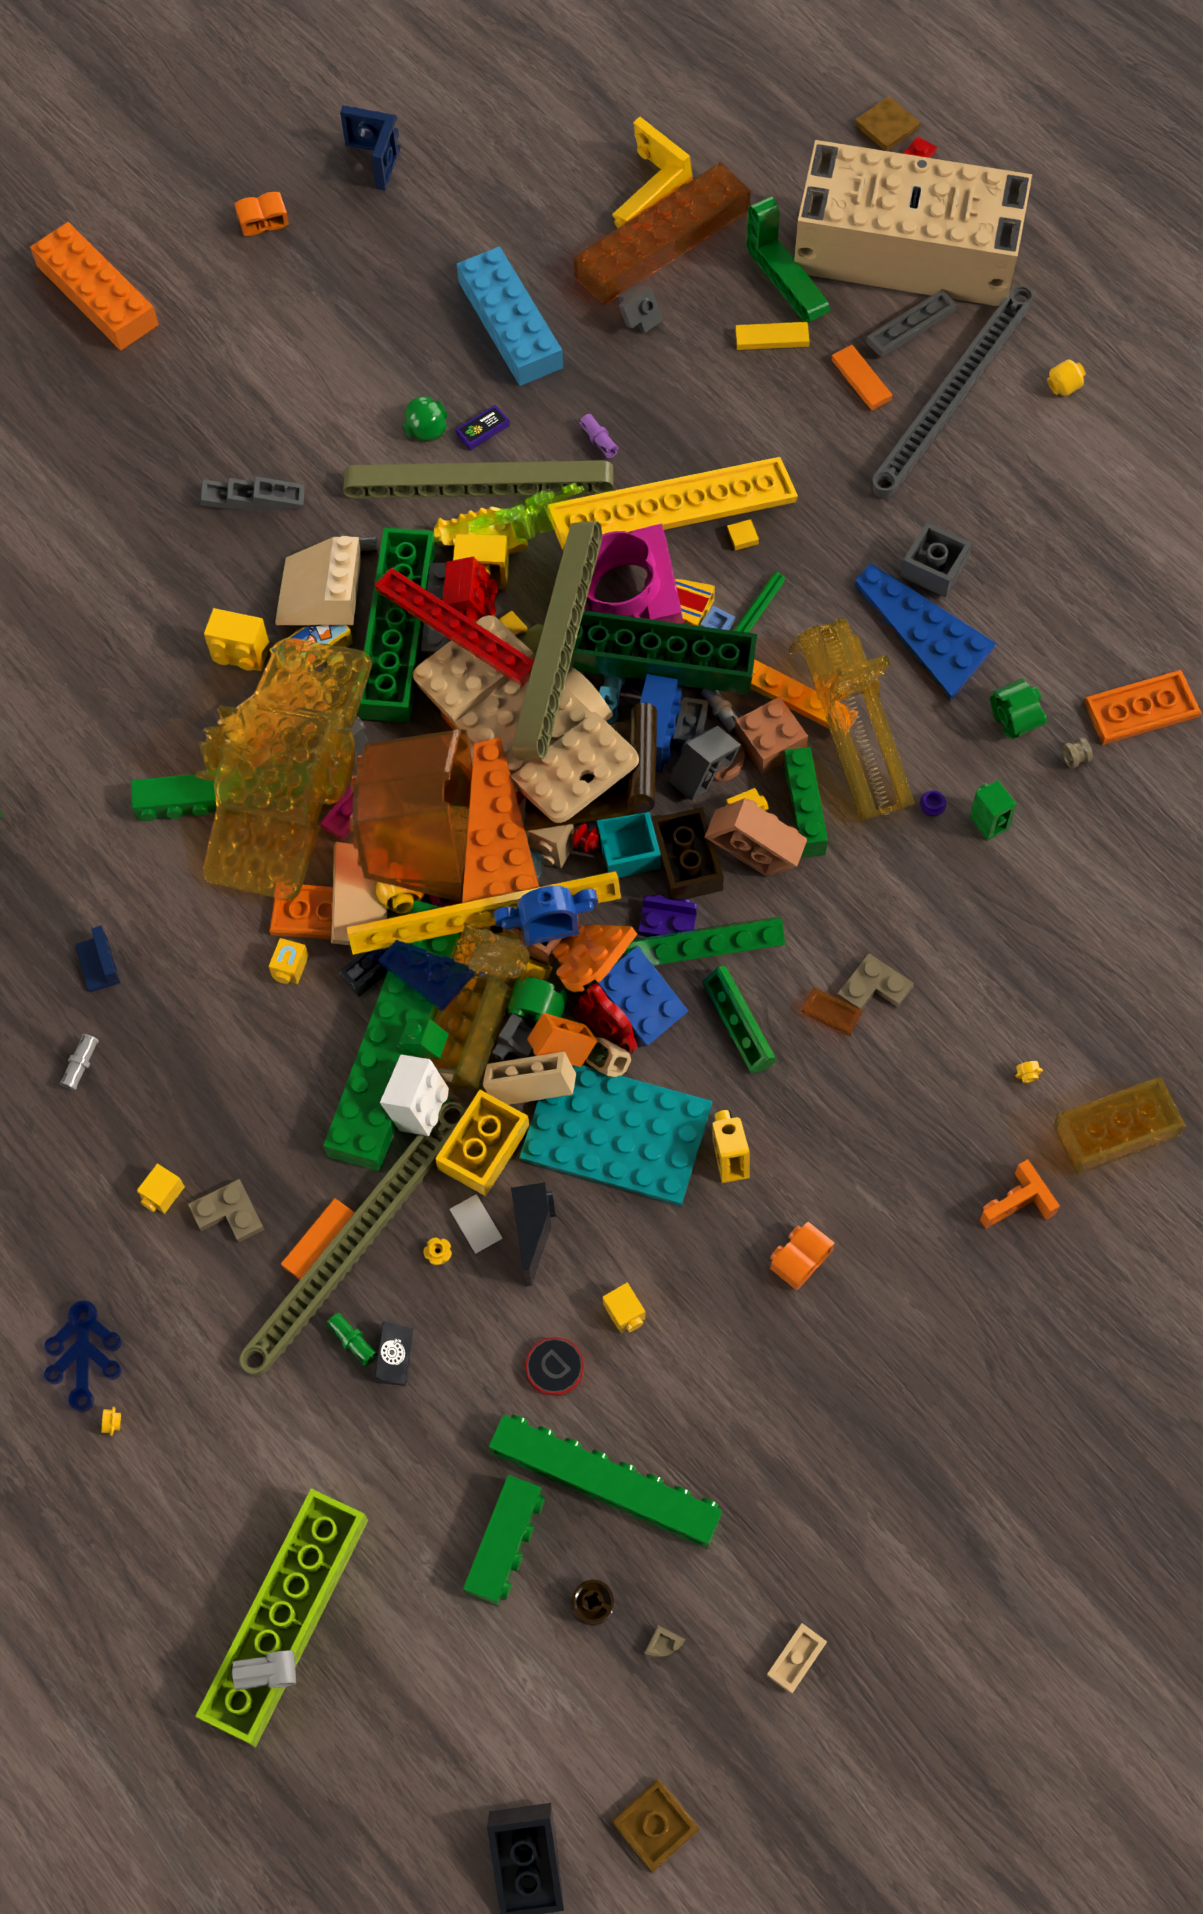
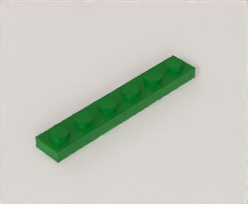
(712, 941)

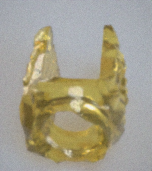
(493, 953)

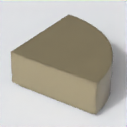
(663, 1643)

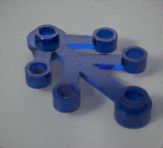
(81, 1352)

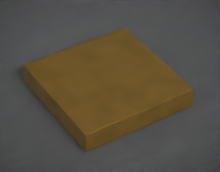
(887, 123)
(655, 1825)

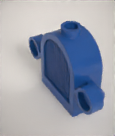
(547, 913)

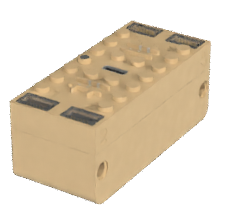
(911, 223)

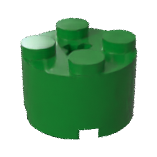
(1017, 708)
(534, 998)

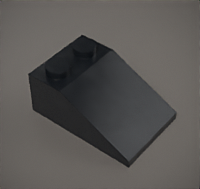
(532, 1213)
(525, 1860)

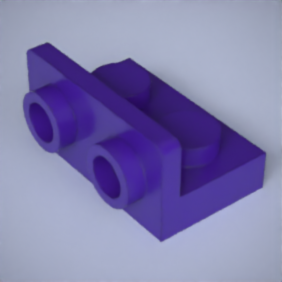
(666, 916)

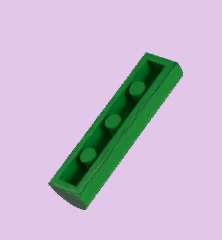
(739, 1020)

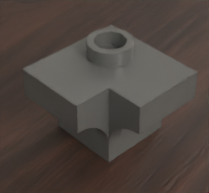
(640, 308)
(513, 1041)

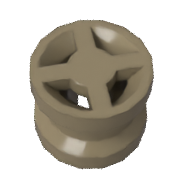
(1077, 752)

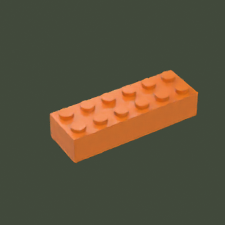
(94, 286)

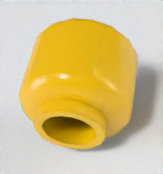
(1066, 378)

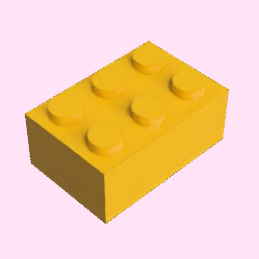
(482, 1142)

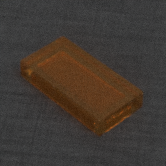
(831, 1011)

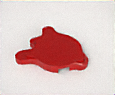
(605, 1018)

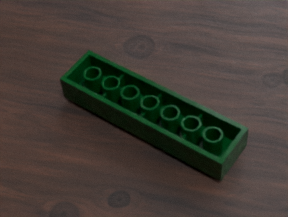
(665, 649)

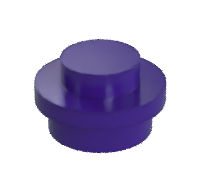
(932, 803)

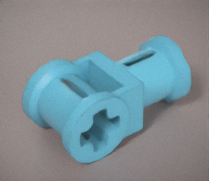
(610, 693)

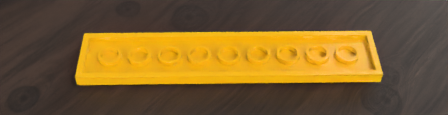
(680, 499)

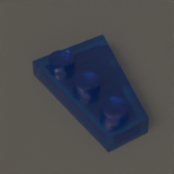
(428, 974)

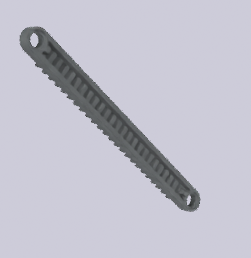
(952, 392)

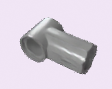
(273, 1671)

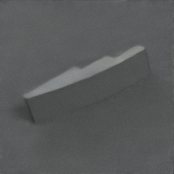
(249, 495)

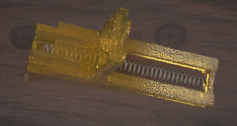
(842, 672)

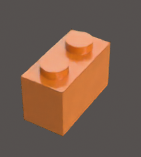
(559, 1035)

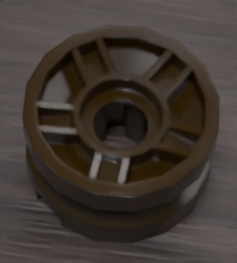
(594, 1589)

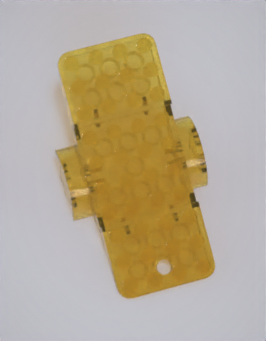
(280, 765)

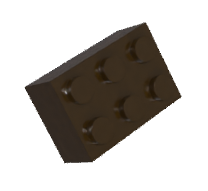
(687, 857)

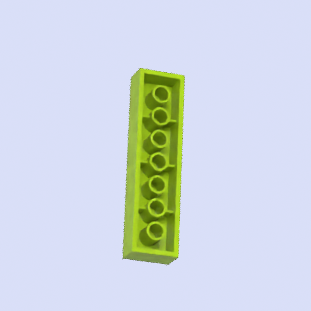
(284, 1611)

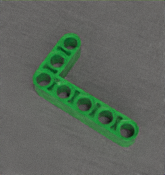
(779, 264)

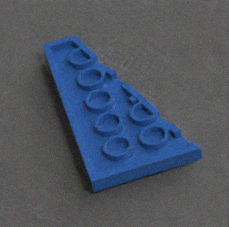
(930, 633)

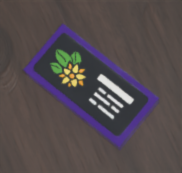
(482, 427)

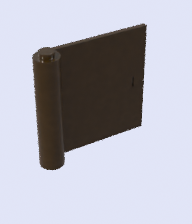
(631, 793)

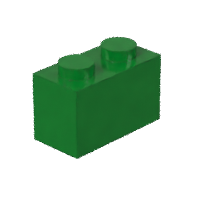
(992, 809)

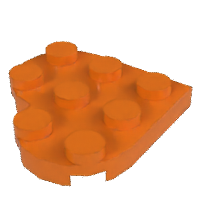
(591, 953)

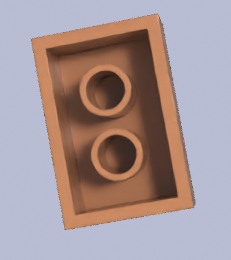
(756, 837)

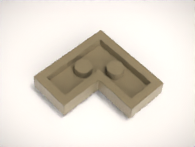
(871, 978)
(231, 1204)

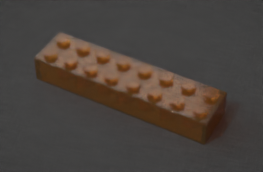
(661, 233)

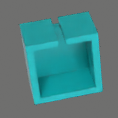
(629, 844)

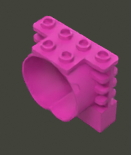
(648, 550)

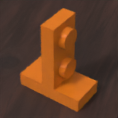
(1019, 1197)

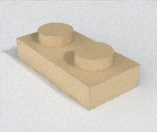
(796, 1658)

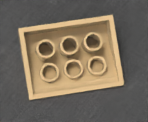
(321, 584)

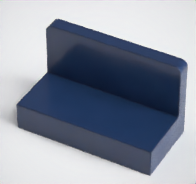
(97, 961)

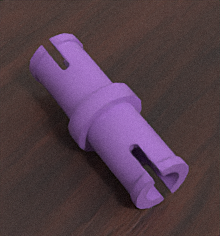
(599, 436)

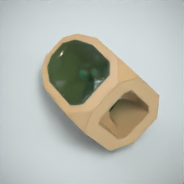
(609, 1058)

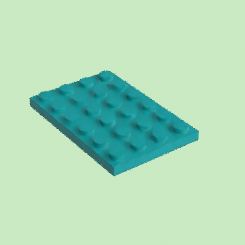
(620, 1135)

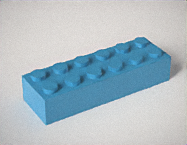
(510, 316)

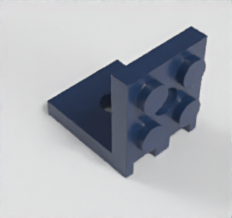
(380, 139)

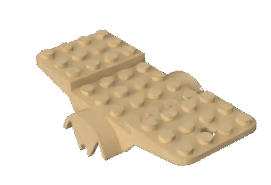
(490, 707)

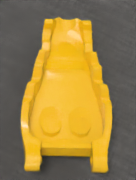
(447, 529)

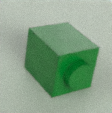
(424, 1038)

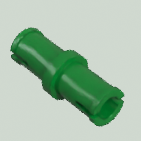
(352, 1339)

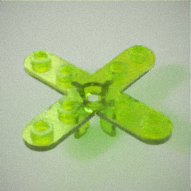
(534, 508)

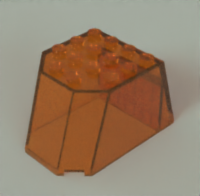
(414, 812)

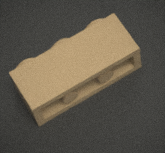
(530, 1078)

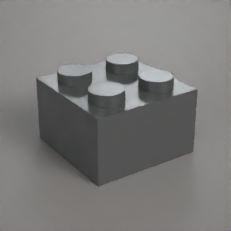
(936, 559)

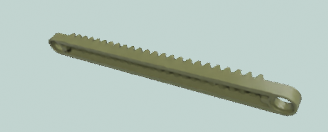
(349, 1245)

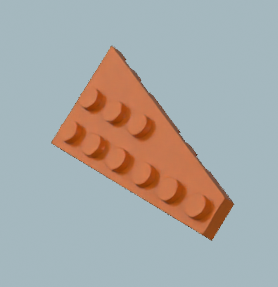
(497, 843)

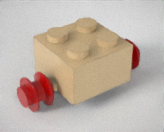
(559, 841)

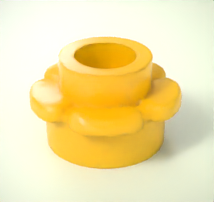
(1028, 1071)
(441, 1257)
(110, 1421)

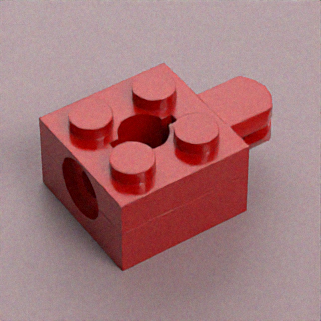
(469, 588)

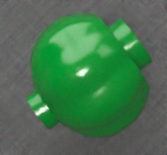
(425, 419)

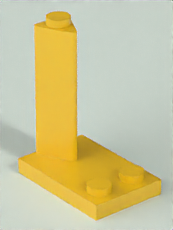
(674, 171)

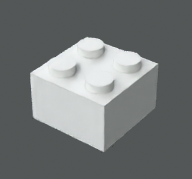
(414, 1095)

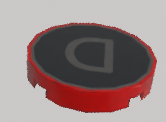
(554, 1366)

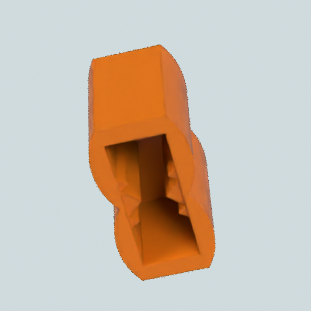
(261, 213)
(801, 1255)

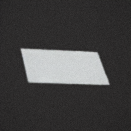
(476, 1223)

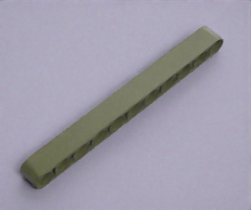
(475, 479)
(557, 641)

